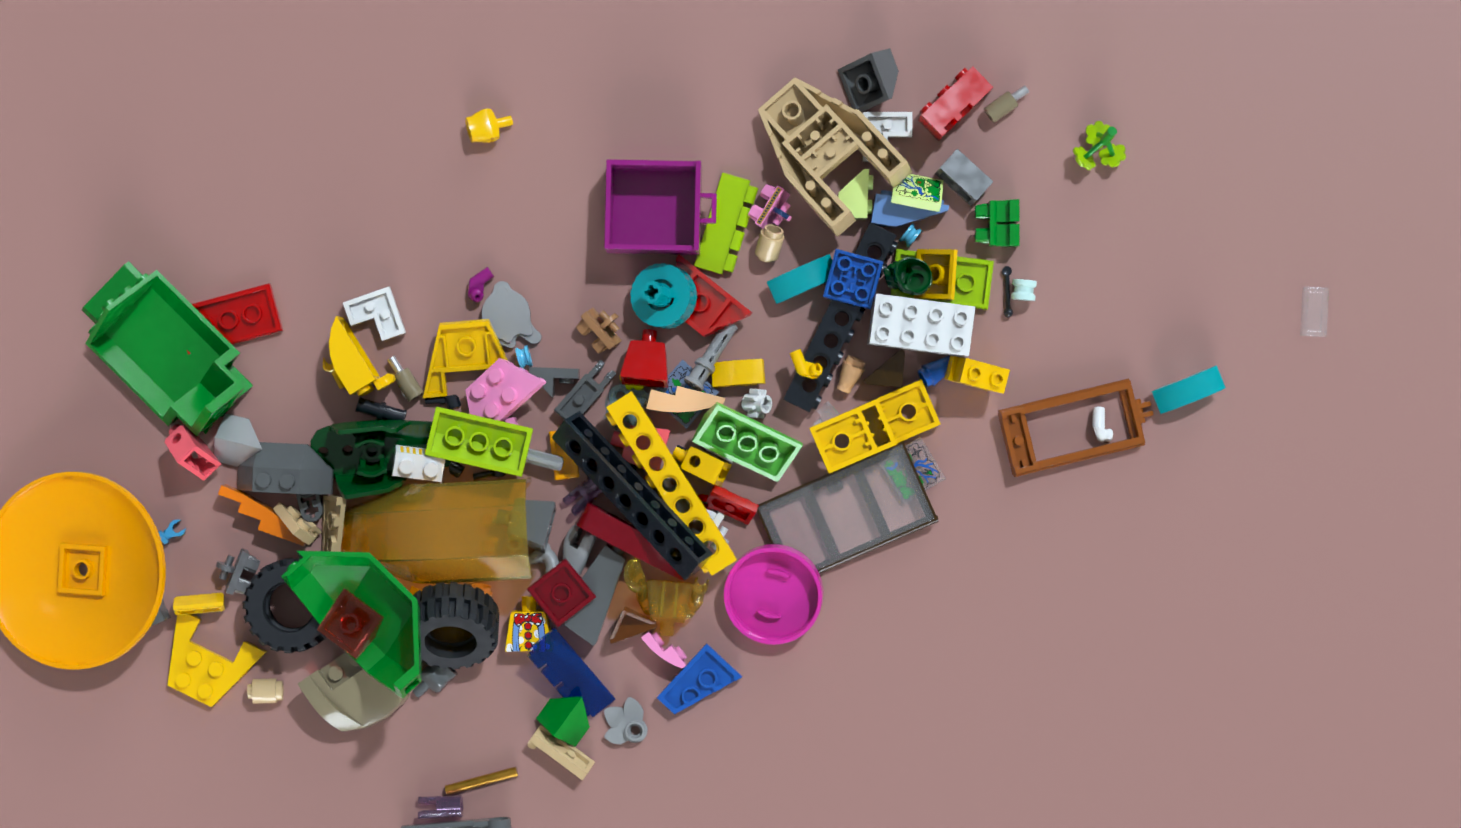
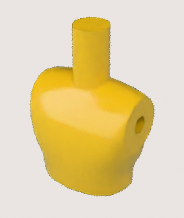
(485, 127)

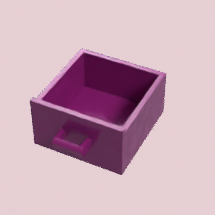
(655, 207)

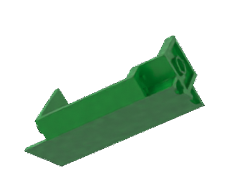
(144, 339)

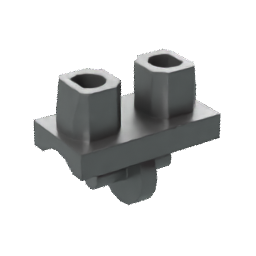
(235, 582)

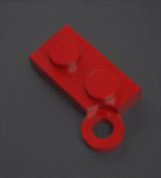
(729, 504)

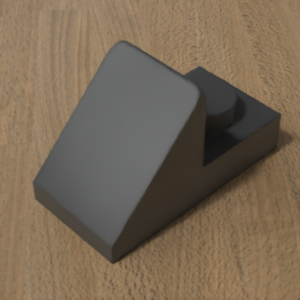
(549, 374)

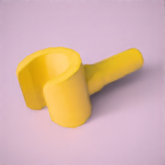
(329, 368)

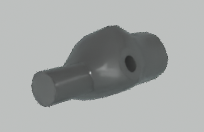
(434, 678)

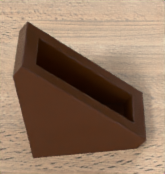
(631, 624)

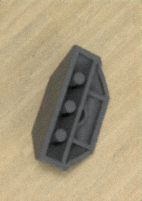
(285, 470)

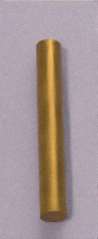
(481, 780)

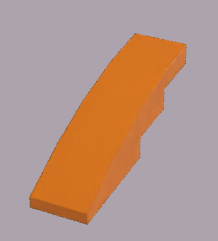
(254, 508)

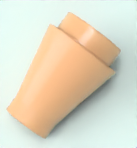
(851, 371)

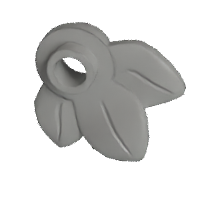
(622, 720)

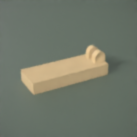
(562, 752)

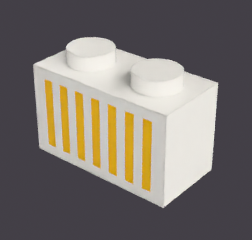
(413, 463)

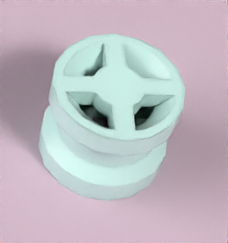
(1023, 289)

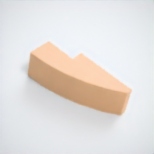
(683, 401)

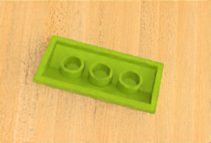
(479, 441)

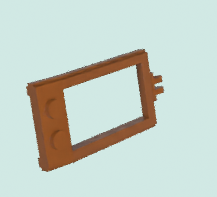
(1019, 442)

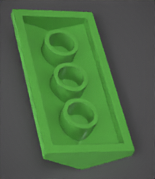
(746, 441)

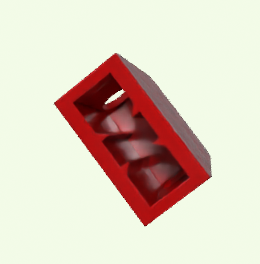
(645, 362)

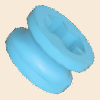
(910, 235)
(524, 357)

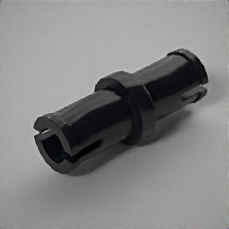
(380, 410)

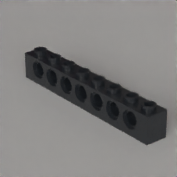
(796, 394)
(632, 495)

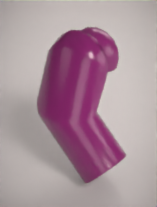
(476, 284)

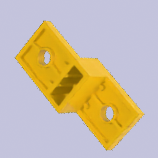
(874, 426)

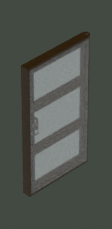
(851, 509)

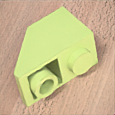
(855, 195)

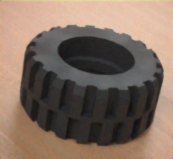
(262, 620)
(457, 625)

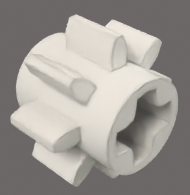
(756, 403)

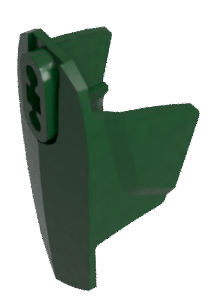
(369, 464)

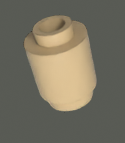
(769, 243)
(265, 690)

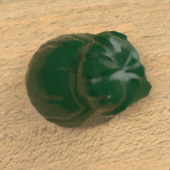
(909, 276)

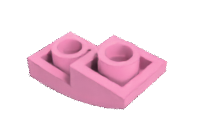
(670, 654)

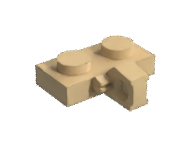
(299, 527)

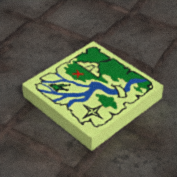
(919, 192)

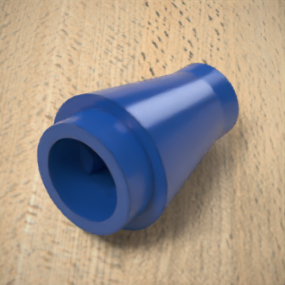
(933, 371)

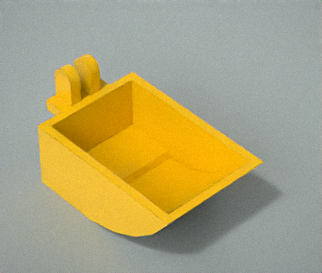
(352, 362)

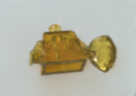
(664, 599)

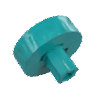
(651, 292)

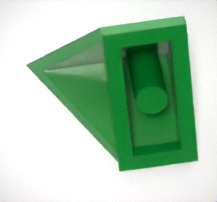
(565, 719)

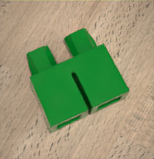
(999, 234)

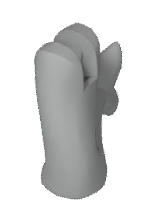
(574, 553)

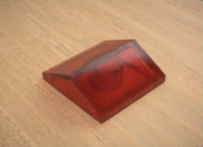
(351, 623)

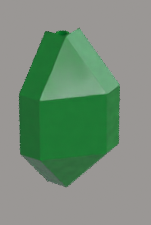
(396, 650)

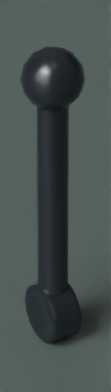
(1006, 271)

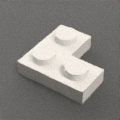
(891, 124)
(378, 306)

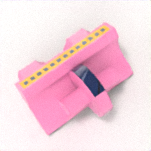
(775, 208)

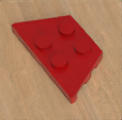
(714, 306)

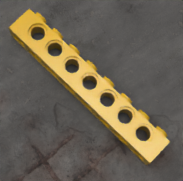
(630, 405)

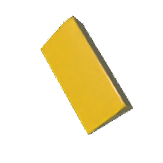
(199, 603)

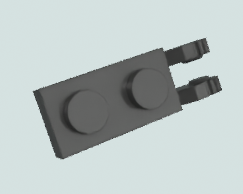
(584, 393)

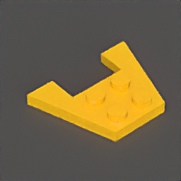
(461, 348)
(201, 671)

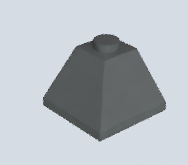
(870, 79)

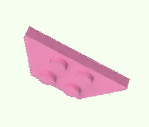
(501, 390)

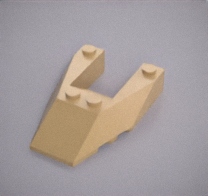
(816, 136)

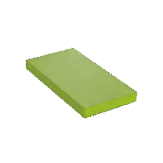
(971, 282)

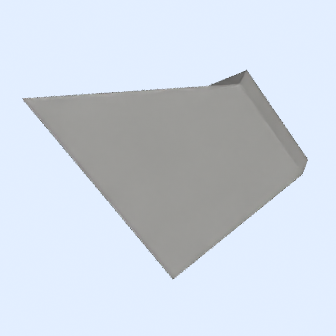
(235, 440)

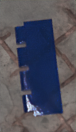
(568, 667)

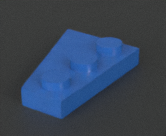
(699, 678)

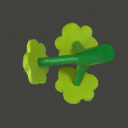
(1098, 136)

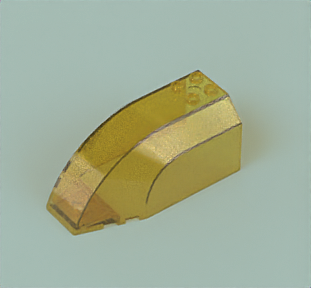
(445, 531)

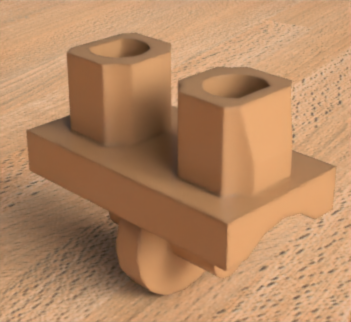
(602, 326)

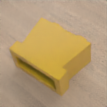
(977, 374)

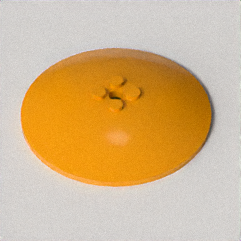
(44, 598)

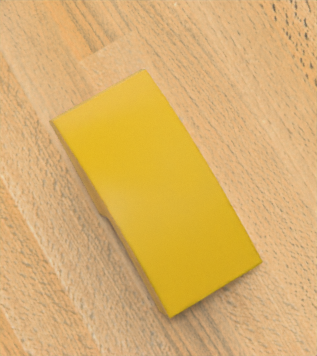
(739, 373)

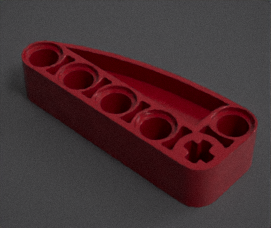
(622, 535)

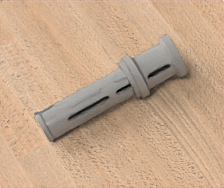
(705, 365)

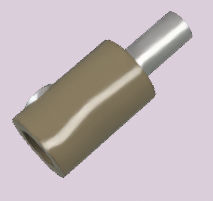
(1004, 104)
(405, 380)

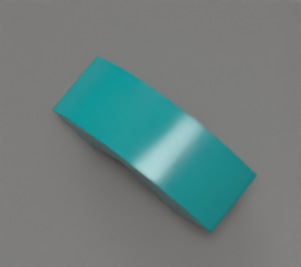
(800, 279)
(1188, 389)

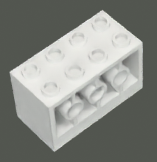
(921, 325)

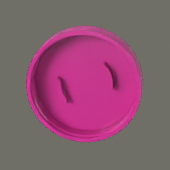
(773, 594)

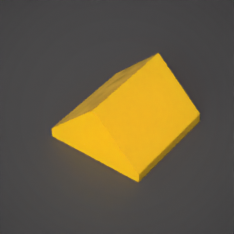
(943, 268)

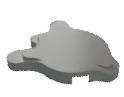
(509, 316)

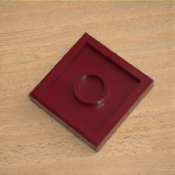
(561, 592)

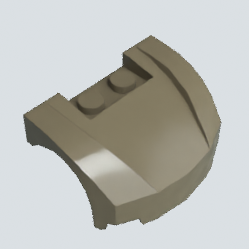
(349, 696)

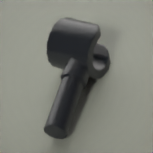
(451, 401)
(456, 469)
(488, 474)

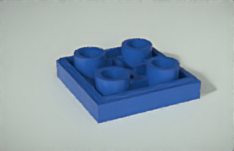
(853, 279)

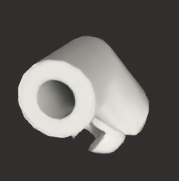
(1098, 424)

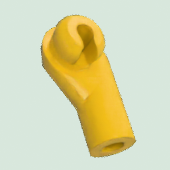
(804, 367)

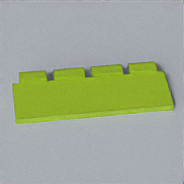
(723, 235)

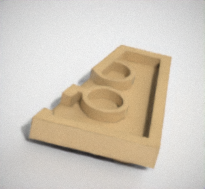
(333, 522)

